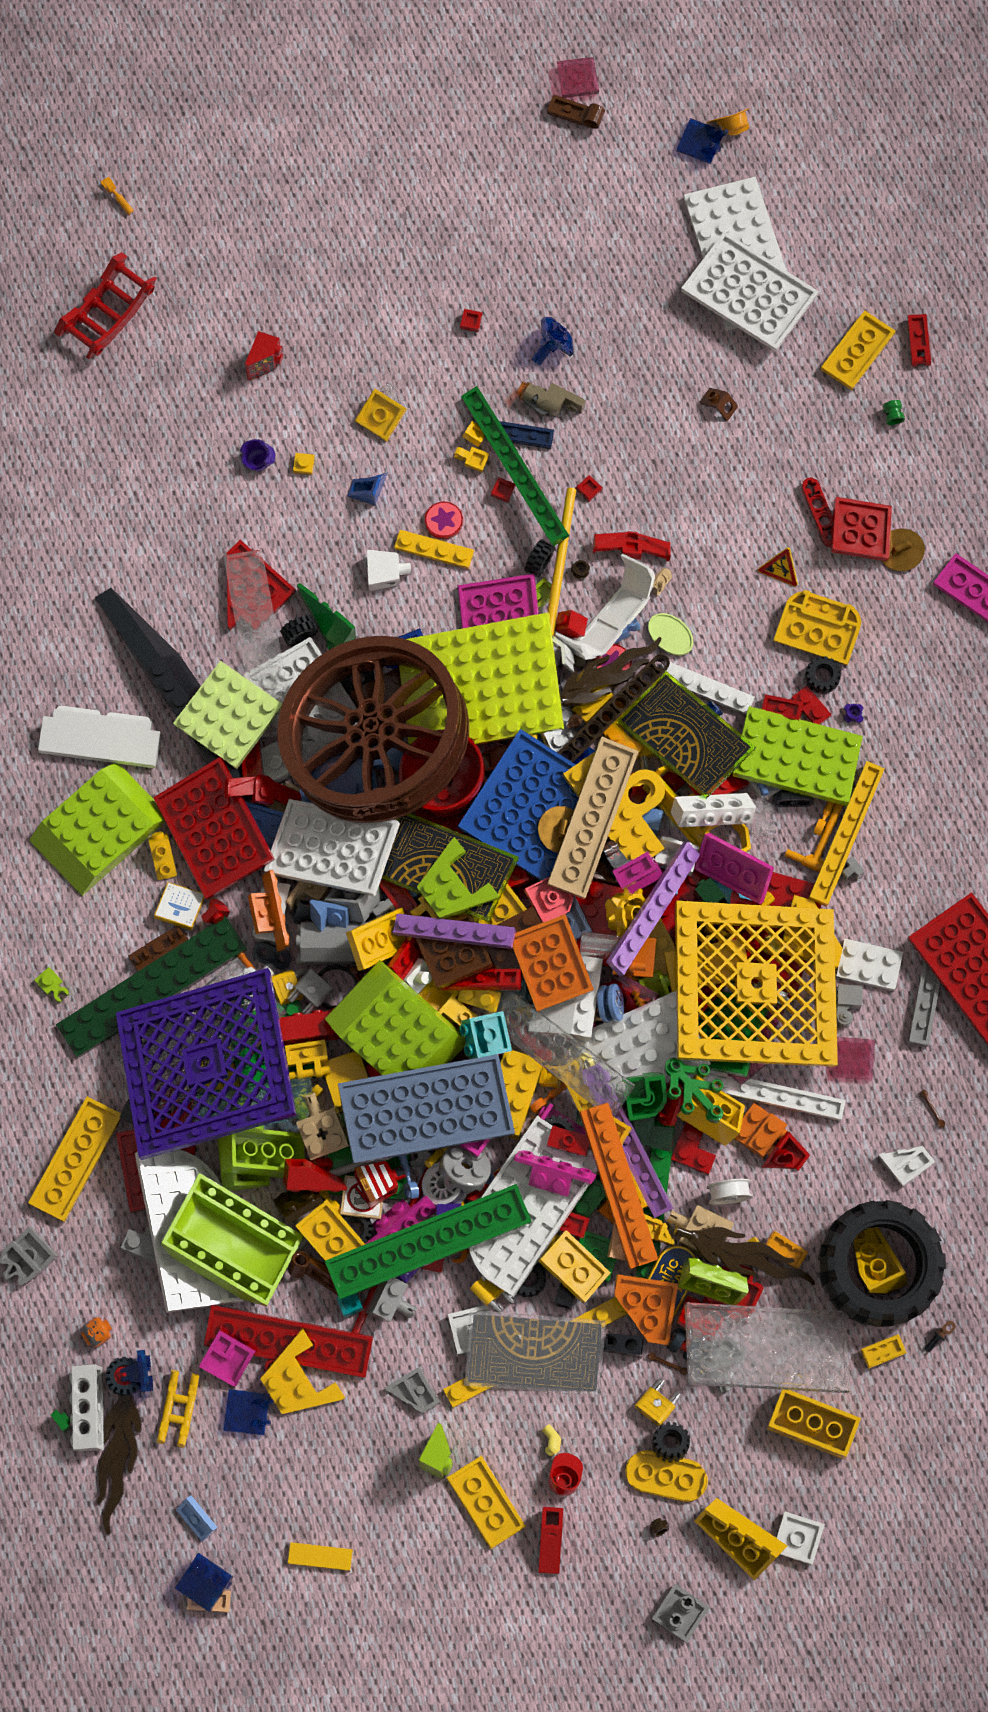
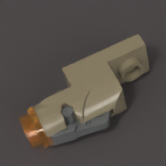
(549, 401)

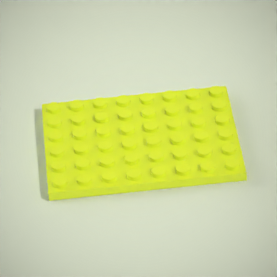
(503, 675)

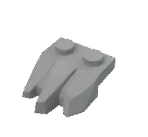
(27, 1256)

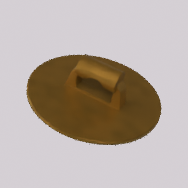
(905, 550)
(553, 827)

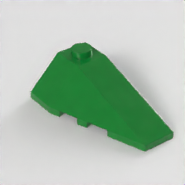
(332, 626)

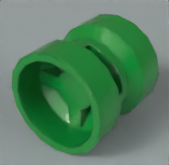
(893, 412)

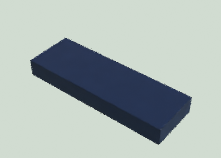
(529, 435)

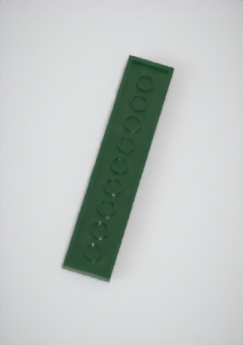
(156, 981)

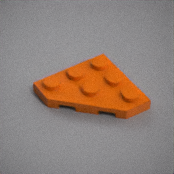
(648, 1304)

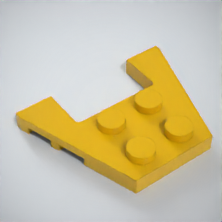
(289, 1383)

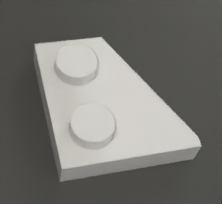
(907, 1164)

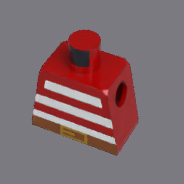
(378, 1181)

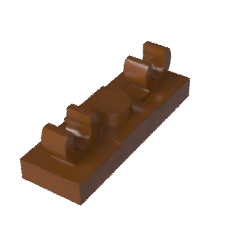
(157, 947)

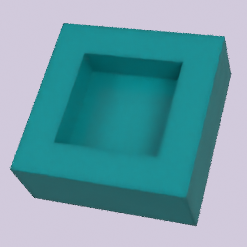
(350, 1305)

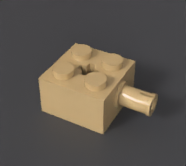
(319, 1119)
(700, 1219)

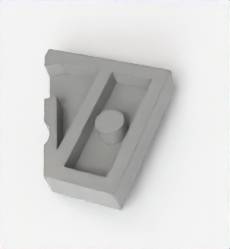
(415, 1391)

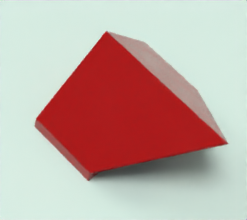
(787, 1154)

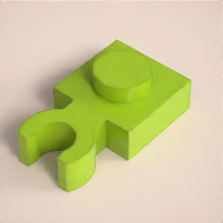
(50, 982)

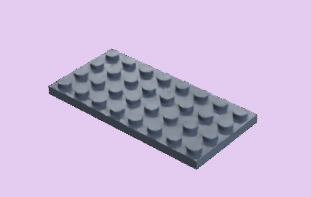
(426, 1109)

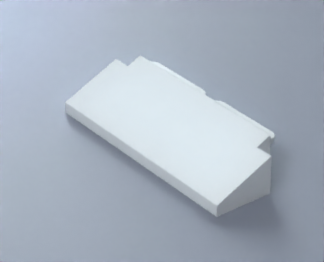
(100, 737)

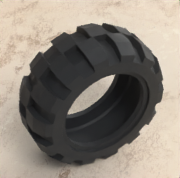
(927, 1252)

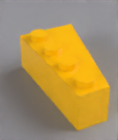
(740, 1538)

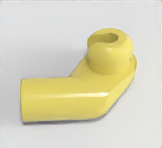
(554, 1440)

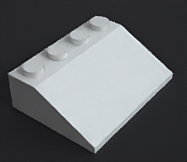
(578, 1014)

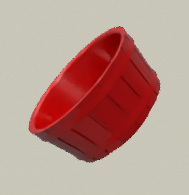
(466, 784)

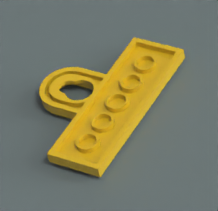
(628, 827)

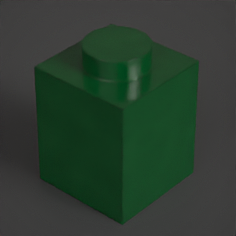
(708, 892)

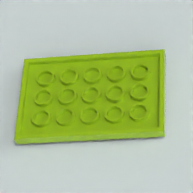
(800, 756)

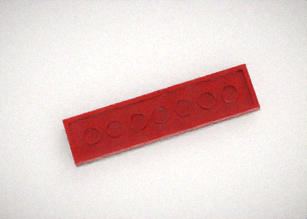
(269, 1336)

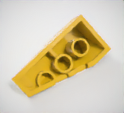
(878, 1263)

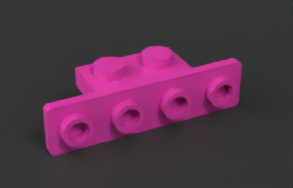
(553, 1175)
(403, 1216)

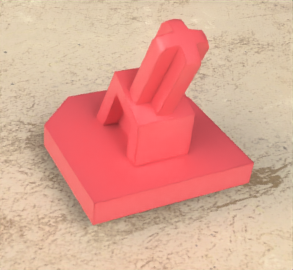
(548, 900)

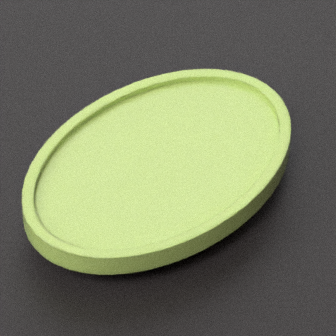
(674, 633)

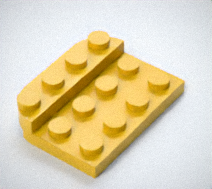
(819, 626)

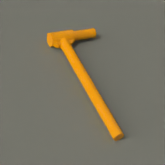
(814, 860)

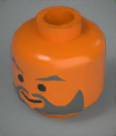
(96, 1332)

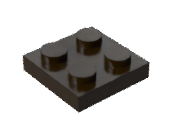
(295, 1204)

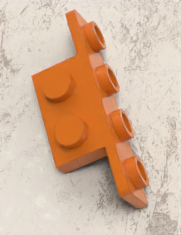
(267, 911)

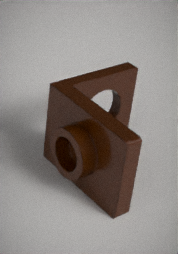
(717, 399)

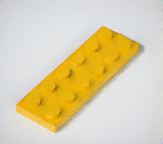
(75, 1159)

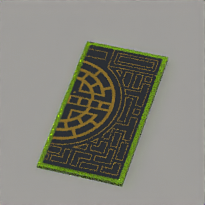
(686, 734)
(421, 844)

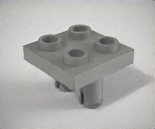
(680, 1613)

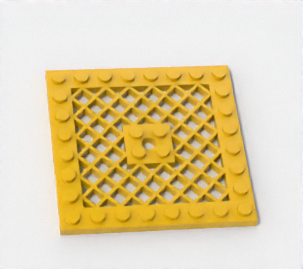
(689, 1045)

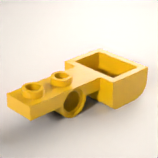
(446, 1004)

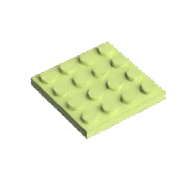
(228, 714)

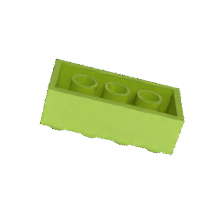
(260, 1152)

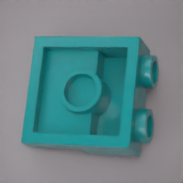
(485, 1035)

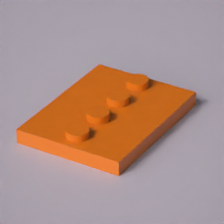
(551, 963)

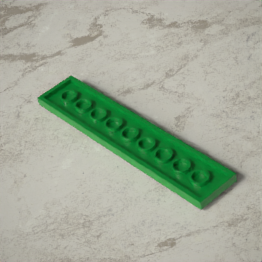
(428, 1241)

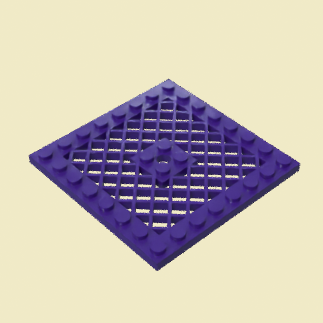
(227, 1122)

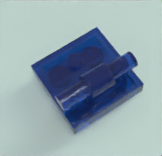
(204, 1582)

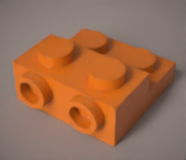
(760, 1131)

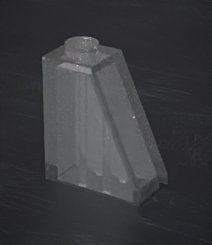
(598, 945)

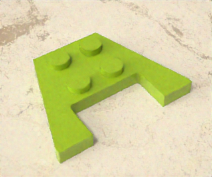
(446, 891)

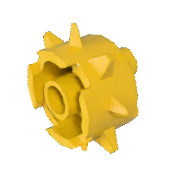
(622, 909)

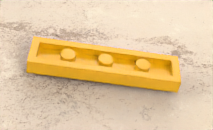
(434, 549)

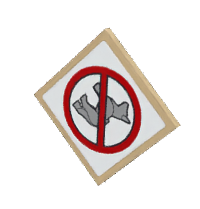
(354, 1202)

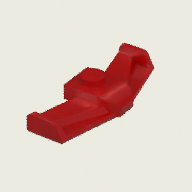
(632, 544)
(261, 788)

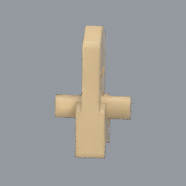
(661, 580)

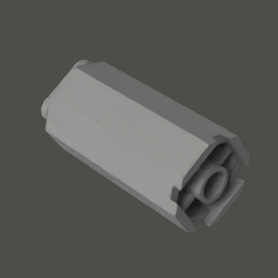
(324, 946)

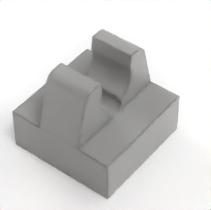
(852, 869)

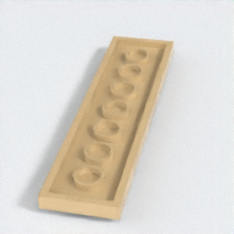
(592, 818)

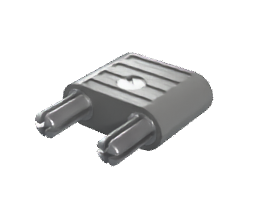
(313, 988)

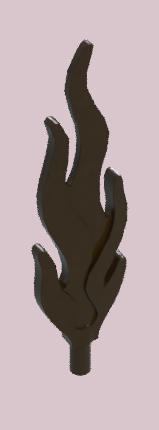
(610, 675)
(733, 1254)
(114, 1457)

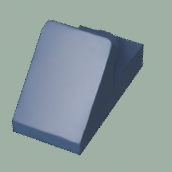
(328, 913)

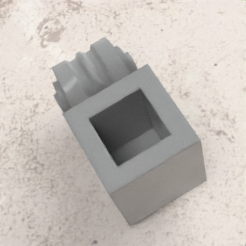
(847, 998)

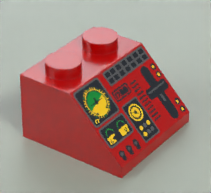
(263, 356)

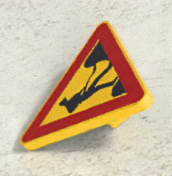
(781, 568)

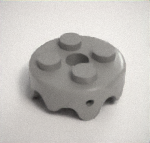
(458, 1176)

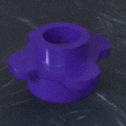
(857, 708)

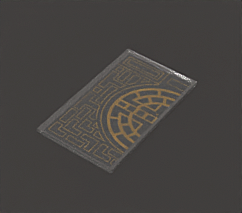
(535, 1352)

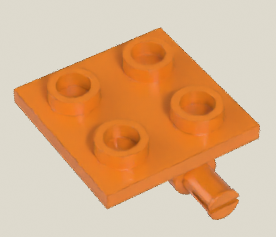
(644, 961)

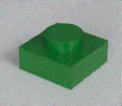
(62, 1420)

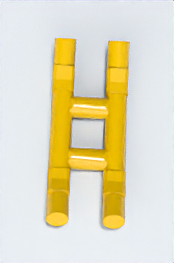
(186, 1418)

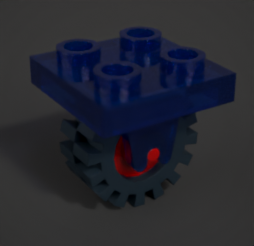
(127, 1376)

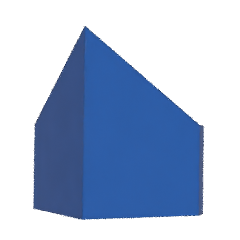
(367, 488)

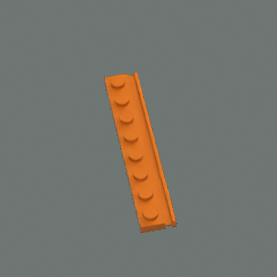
(618, 1185)

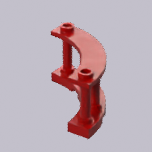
(93, 299)

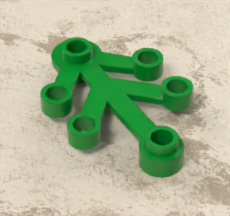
(693, 1086)

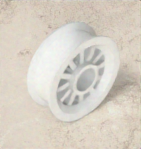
(729, 1191)
(438, 1193)

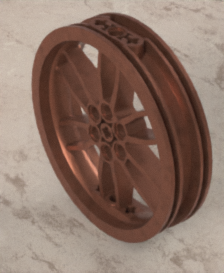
(373, 729)

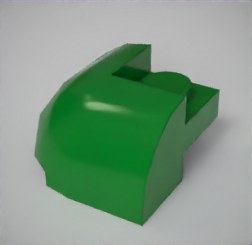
(647, 1096)

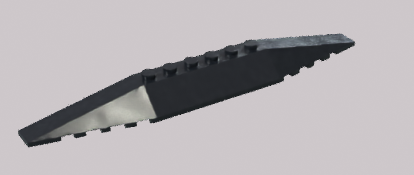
(160, 663)

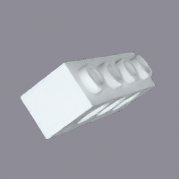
(714, 810)
(93, 1417)

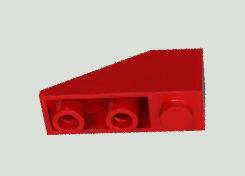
(305, 1175)
(550, 1540)

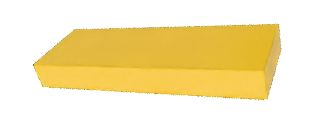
(320, 1556)

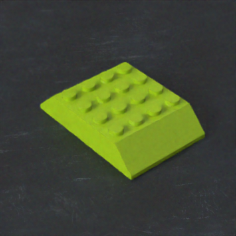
(97, 827)
(394, 1025)
(230, 1241)

